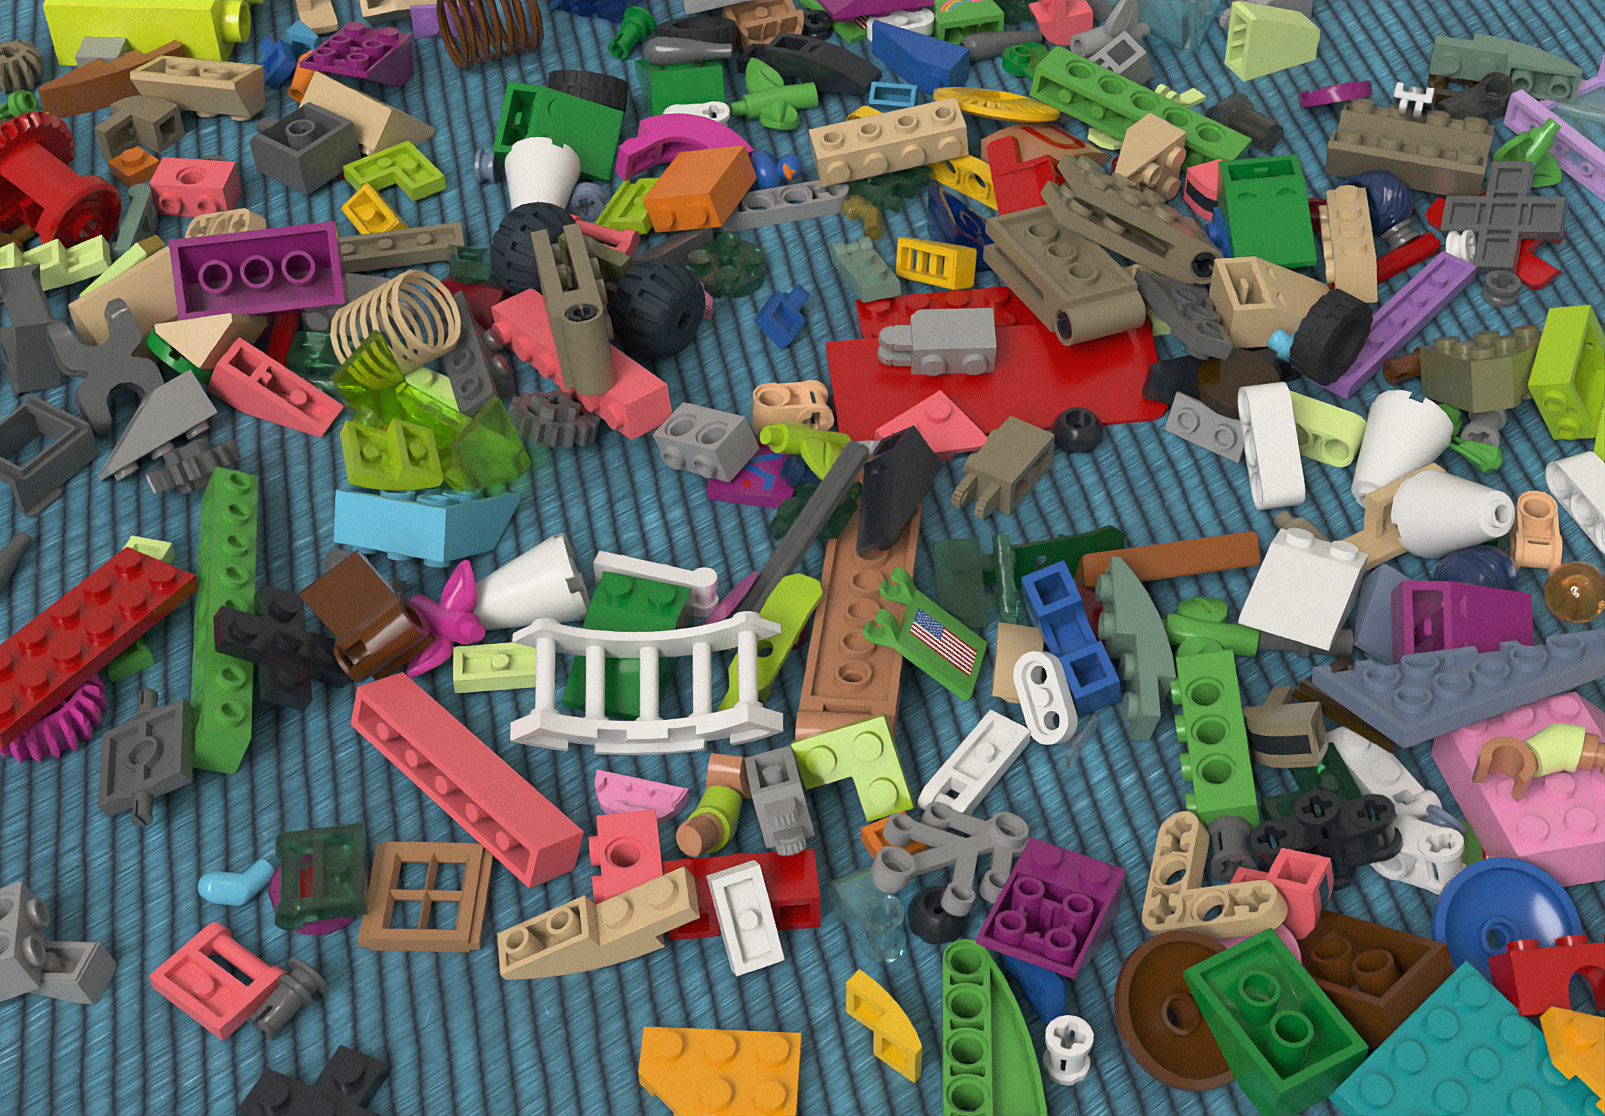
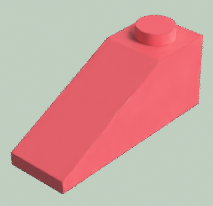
(271, 391)

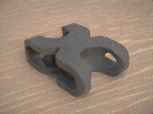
(104, 365)

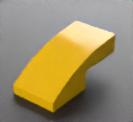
(894, 1035)

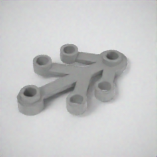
(1002, 835)

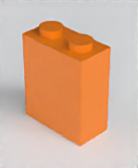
(700, 189)

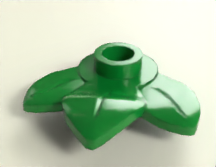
(1023, 58)

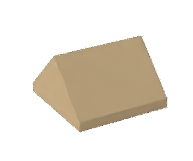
(210, 337)

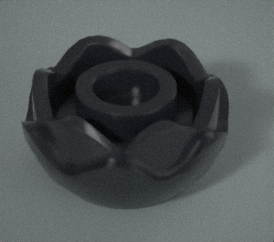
(1077, 430)
(930, 926)

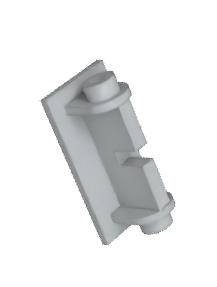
(1206, 428)

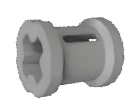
(1485, 427)

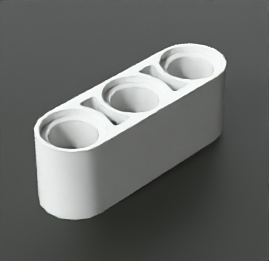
(1271, 446)
(1580, 489)

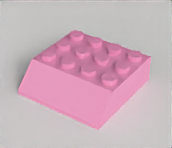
(1562, 813)

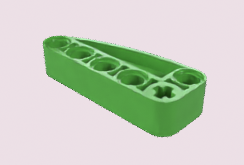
(995, 1039)

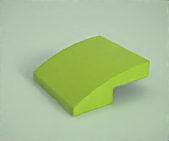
(391, 459)

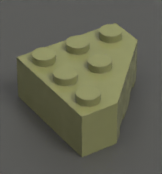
(1480, 372)

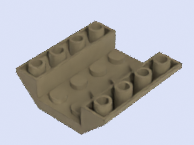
(1424, 152)

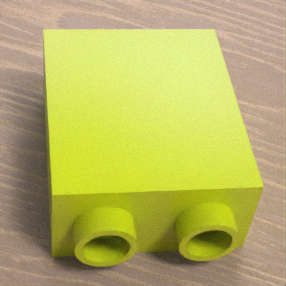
(202, 26)

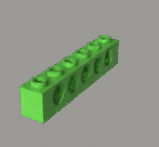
(1118, 103)

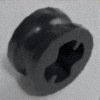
(817, 25)

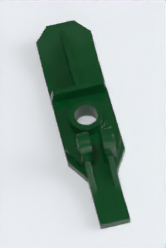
(1064, 548)

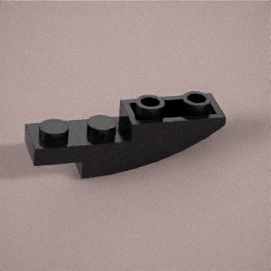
(814, 61)
(1179, 375)

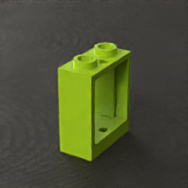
(1570, 373)

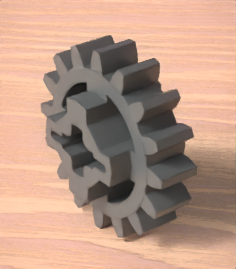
(553, 419)
(191, 465)

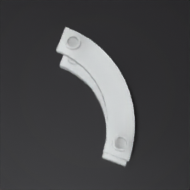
(649, 732)

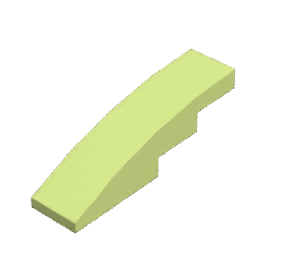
(58, 264)

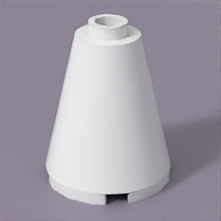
(541, 172)
(1398, 440)
(1448, 513)
(534, 587)

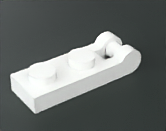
(701, 581)
(977, 764)
(1381, 773)

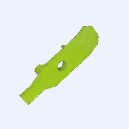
(787, 605)

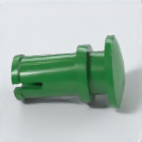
(634, 28)

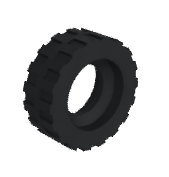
(706, 29)
(591, 86)
(1330, 337)

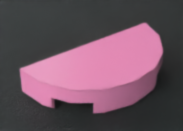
(628, 794)

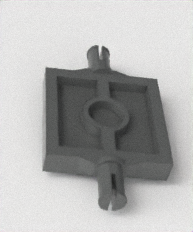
(146, 757)

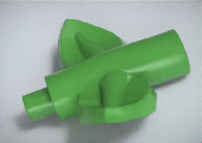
(772, 99)
(1534, 147)
(1204, 628)

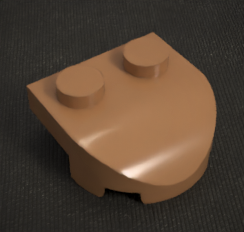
(763, 20)

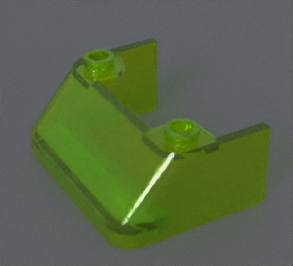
(470, 451)

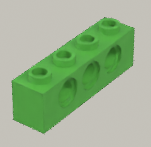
(1211, 715)

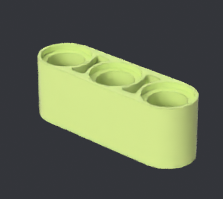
(1327, 431)

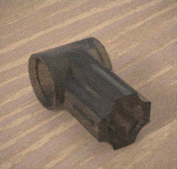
(1477, 99)
(1239, 115)

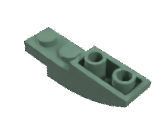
(1530, 68)
(1140, 642)

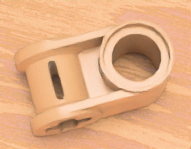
(791, 403)
(1535, 532)

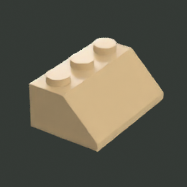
(204, 85)
(375, 122)
(147, 292)

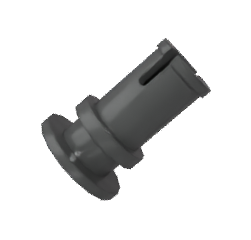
(290, 995)

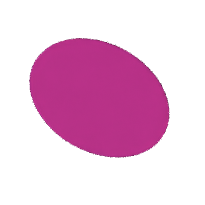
(731, 600)

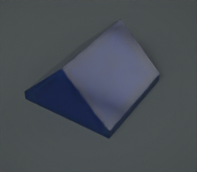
(956, 224)

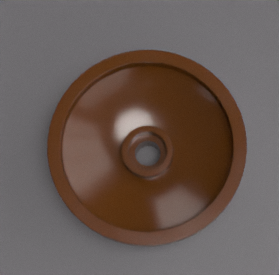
(1148, 986)

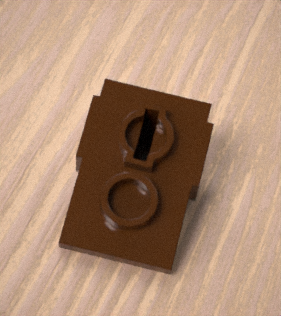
(368, 618)

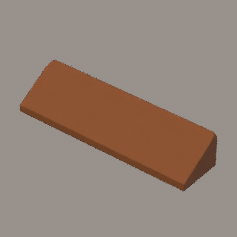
(1176, 558)

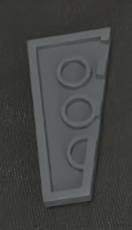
(1186, 313)

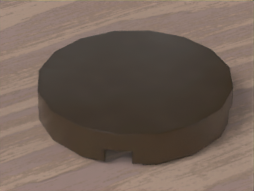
(1222, 379)

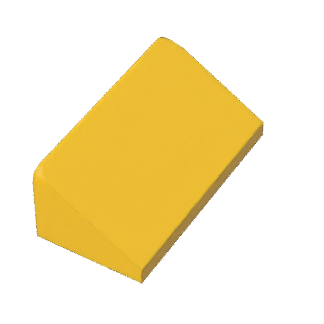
(372, 212)

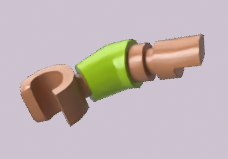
(719, 809)

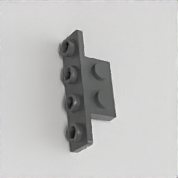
(476, 363)

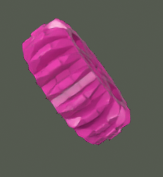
(62, 725)

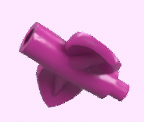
(449, 620)

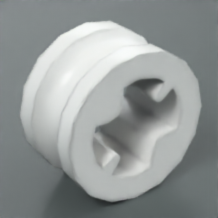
(1462, 245)

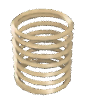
(425, 352)

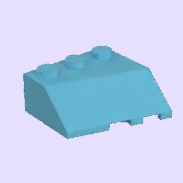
(421, 522)

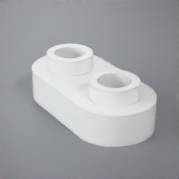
(919, 22)
(1043, 700)

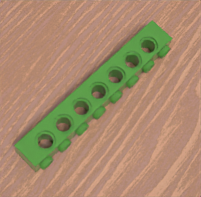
(227, 578)

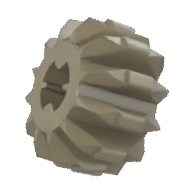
(19, 66)

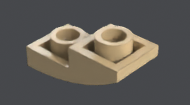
(1010, 644)

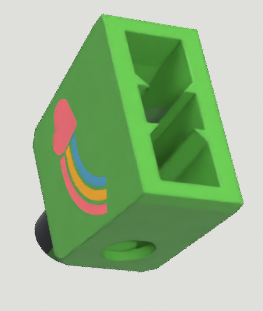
(964, 17)

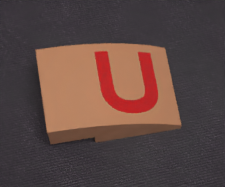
(1044, 139)

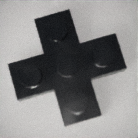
(280, 646)
(340, 1090)

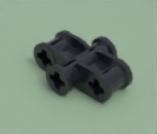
(1345, 826)

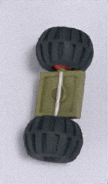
(650, 305)

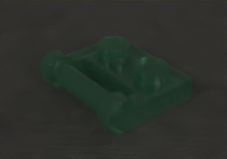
(337, 874)

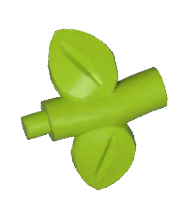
(816, 446)

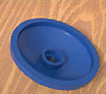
(1504, 898)

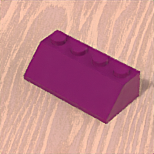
(260, 272)

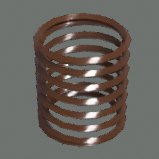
(470, 49)

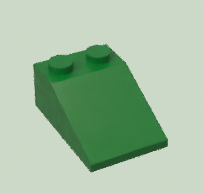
(679, 84)
(629, 605)
(1274, 1025)

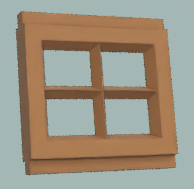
(383, 892)

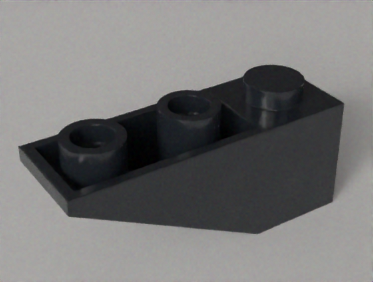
(893, 484)

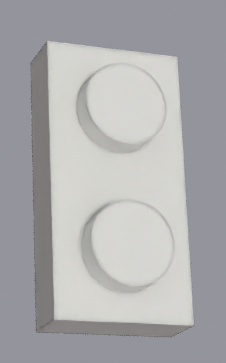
(745, 917)

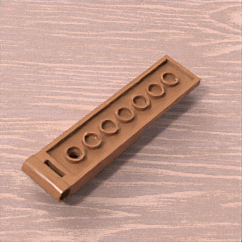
(844, 671)

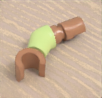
(1544, 753)

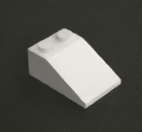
(1305, 588)

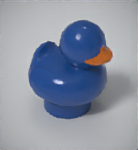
(771, 170)

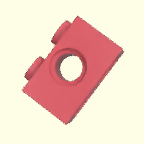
(194, 187)
(626, 852)

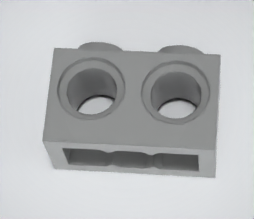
(706, 441)
(21, 940)

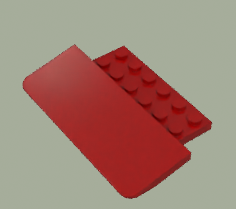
(1031, 376)

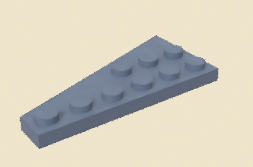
(1459, 686)

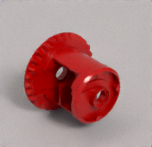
(44, 189)

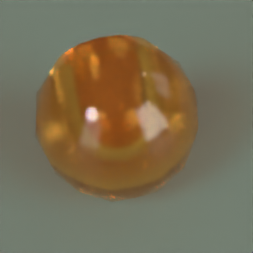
(1575, 592)

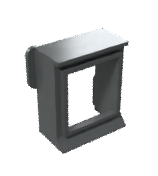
(25, 344)
(39, 481)

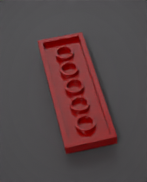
(84, 634)

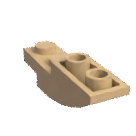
(594, 936)

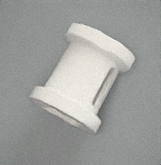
(1074, 1053)

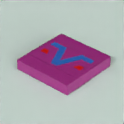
(756, 482)

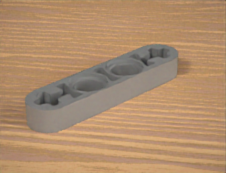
(815, 200)

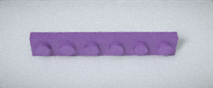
(1405, 316)

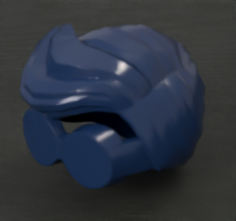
(1387, 198)
(1479, 566)

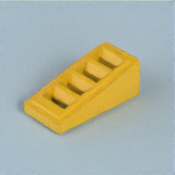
(958, 263)

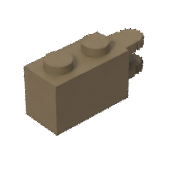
(1005, 468)

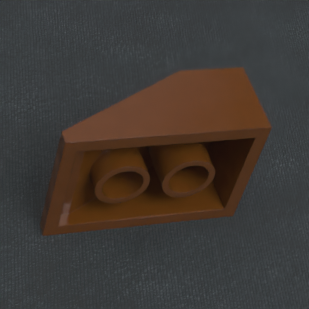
(1373, 972)

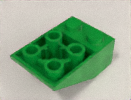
(566, 119)
(1266, 210)

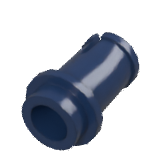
(796, 471)

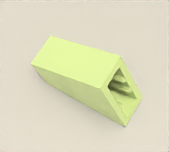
(1268, 40)

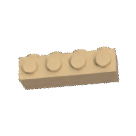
(889, 142)
(1349, 242)

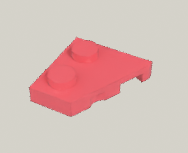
(940, 424)

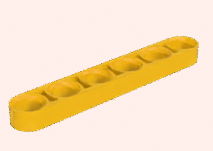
(965, 167)

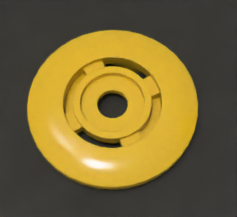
(998, 105)

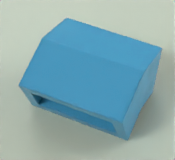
(892, 96)

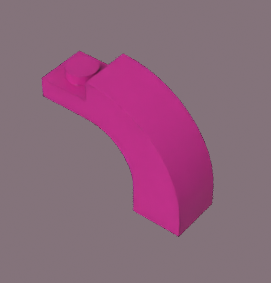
(666, 135)

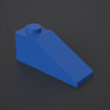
(920, 58)

